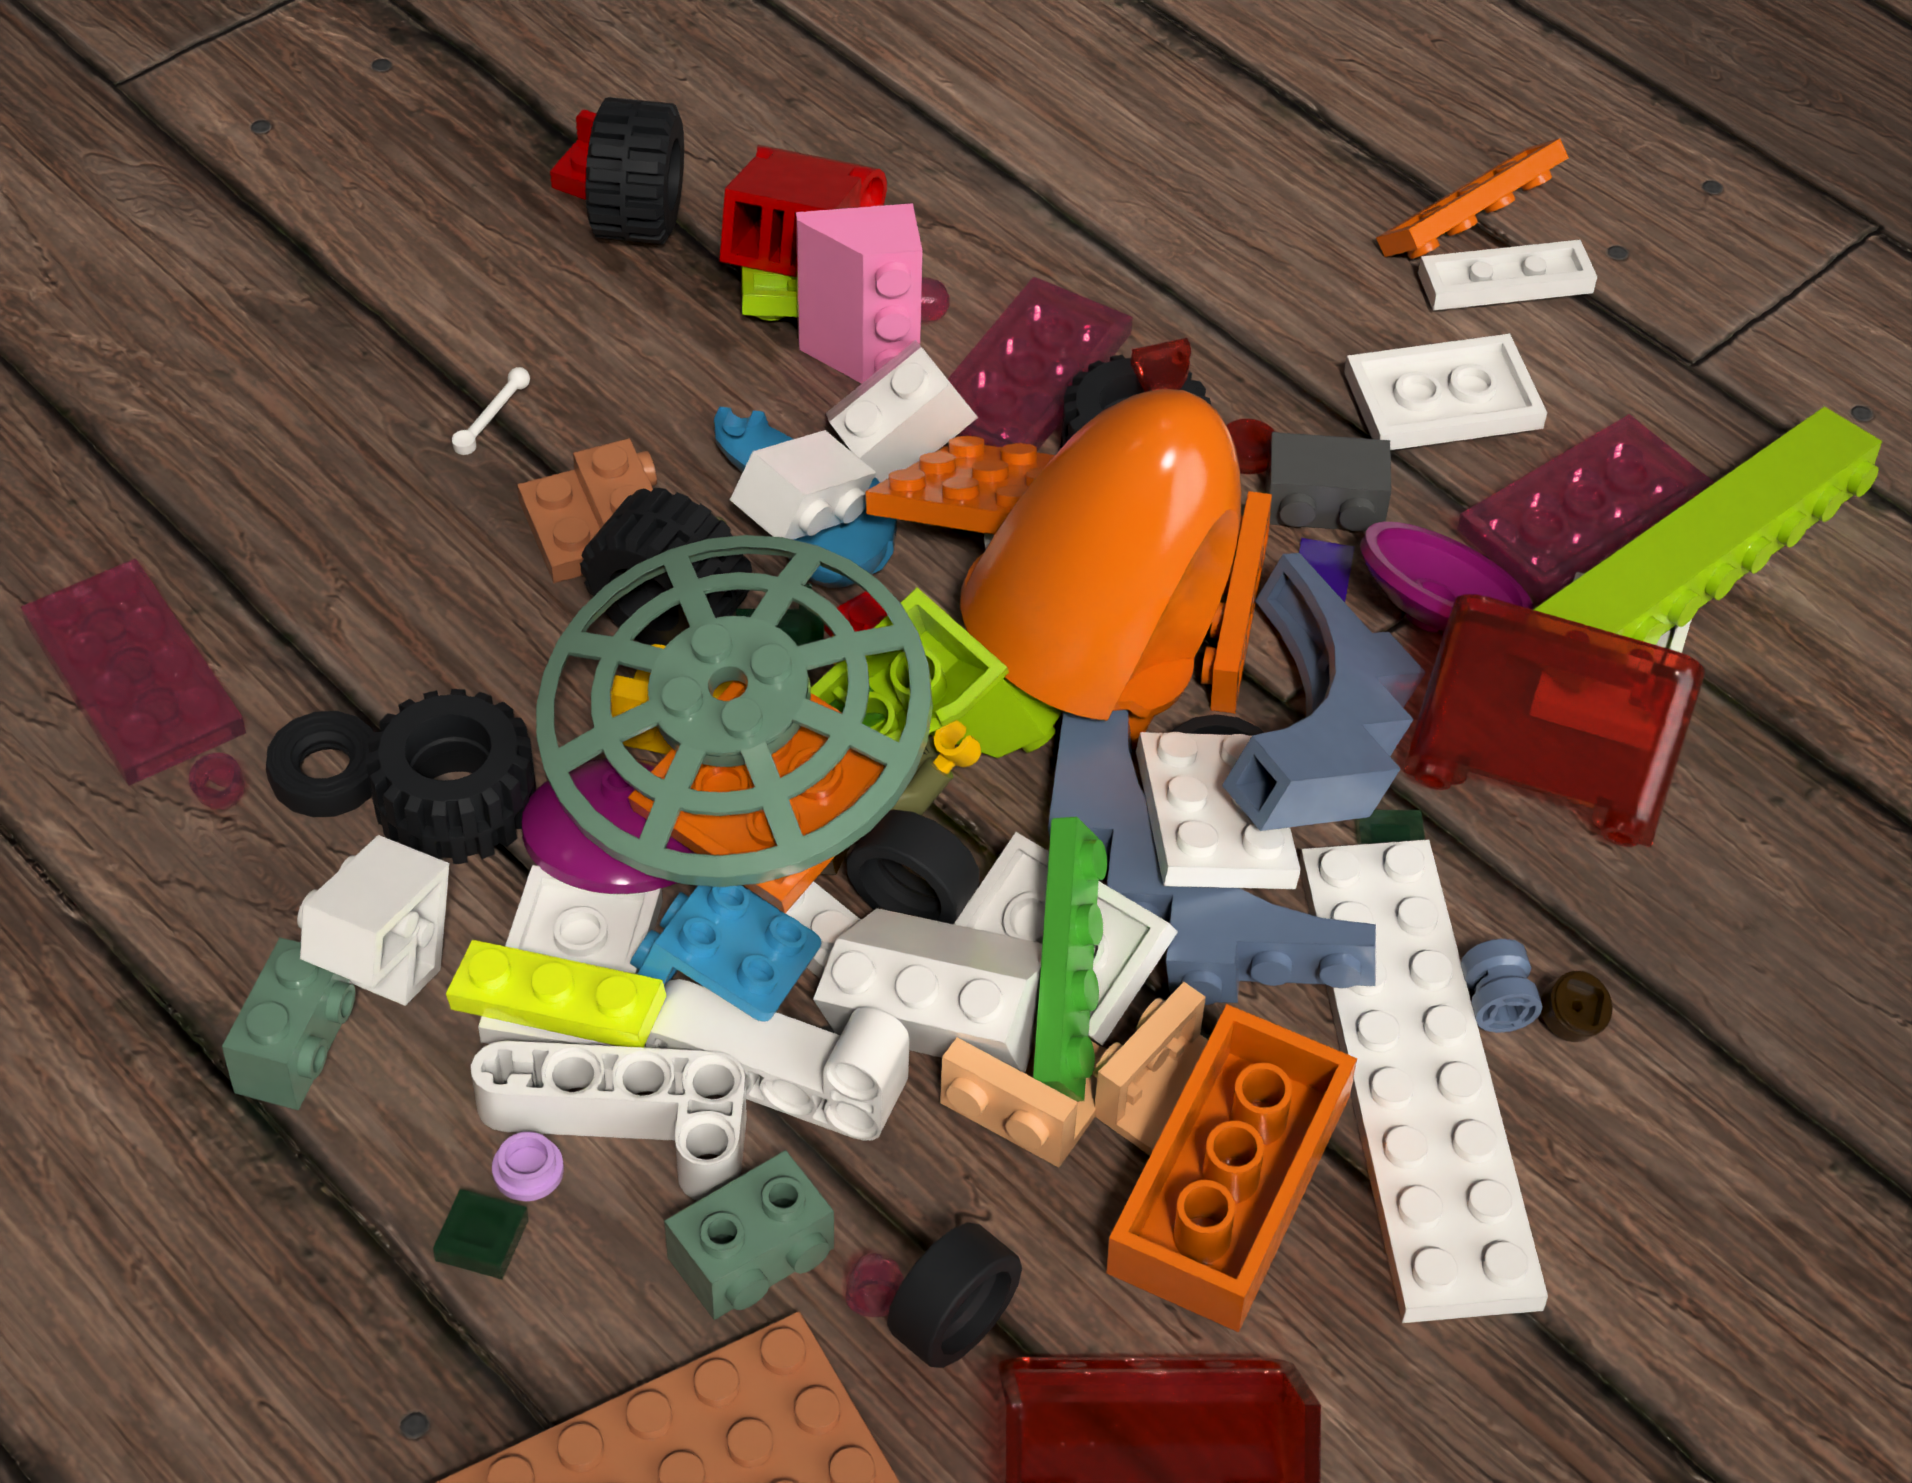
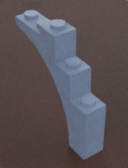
(1356, 694)
(1221, 931)

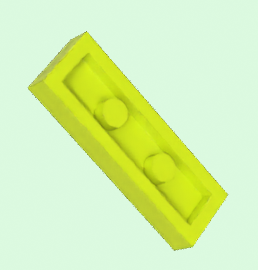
(556, 994)

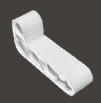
(793, 1066)
(526, 1088)

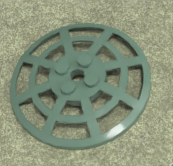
(738, 729)

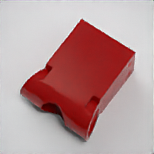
(775, 186)

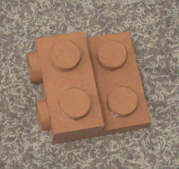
(575, 504)

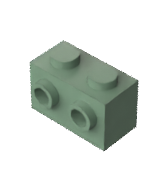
(286, 1028)
(750, 1235)

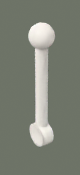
(465, 440)

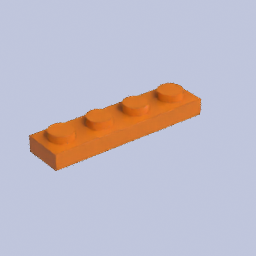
(1487, 192)
(1234, 619)

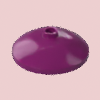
(1428, 571)
(570, 856)

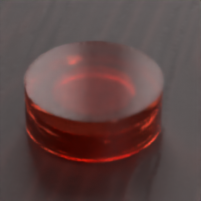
(1251, 444)

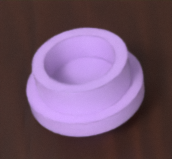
(527, 1167)

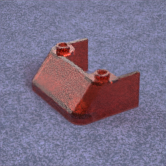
(1156, 1421)

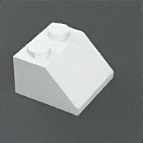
(901, 413)

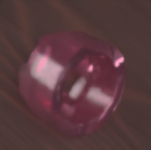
(934, 300)
(221, 770)
(884, 1280)

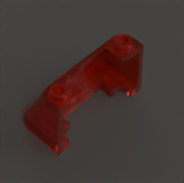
(1556, 713)

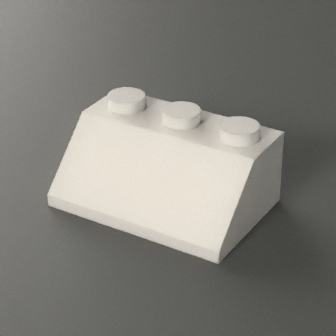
(937, 983)

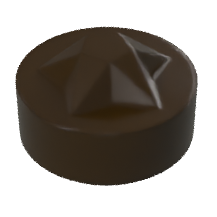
(1576, 1006)

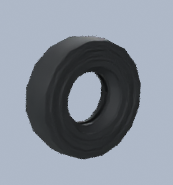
(306, 736)

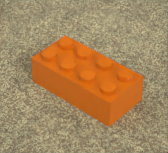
(1231, 1167)

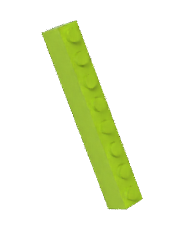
(1724, 531)

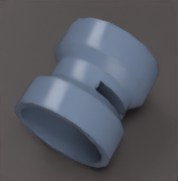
(1503, 994)

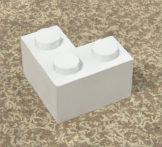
(379, 920)

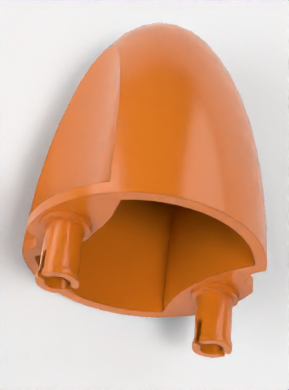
(1114, 561)

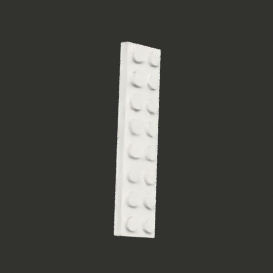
(1425, 1093)

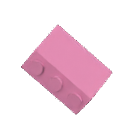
(858, 286)

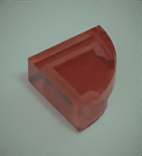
(1162, 365)

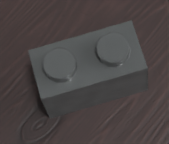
(1328, 481)

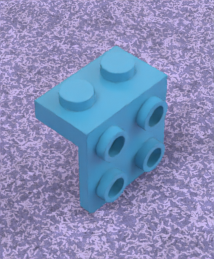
(731, 947)

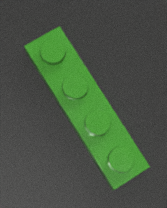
(1067, 976)

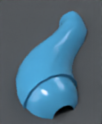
(865, 541)

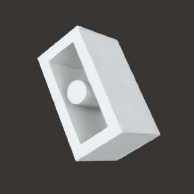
(803, 486)

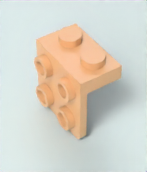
(1148, 1073)
(1015, 1102)

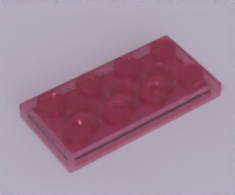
(1030, 357)
(1582, 506)
(133, 671)

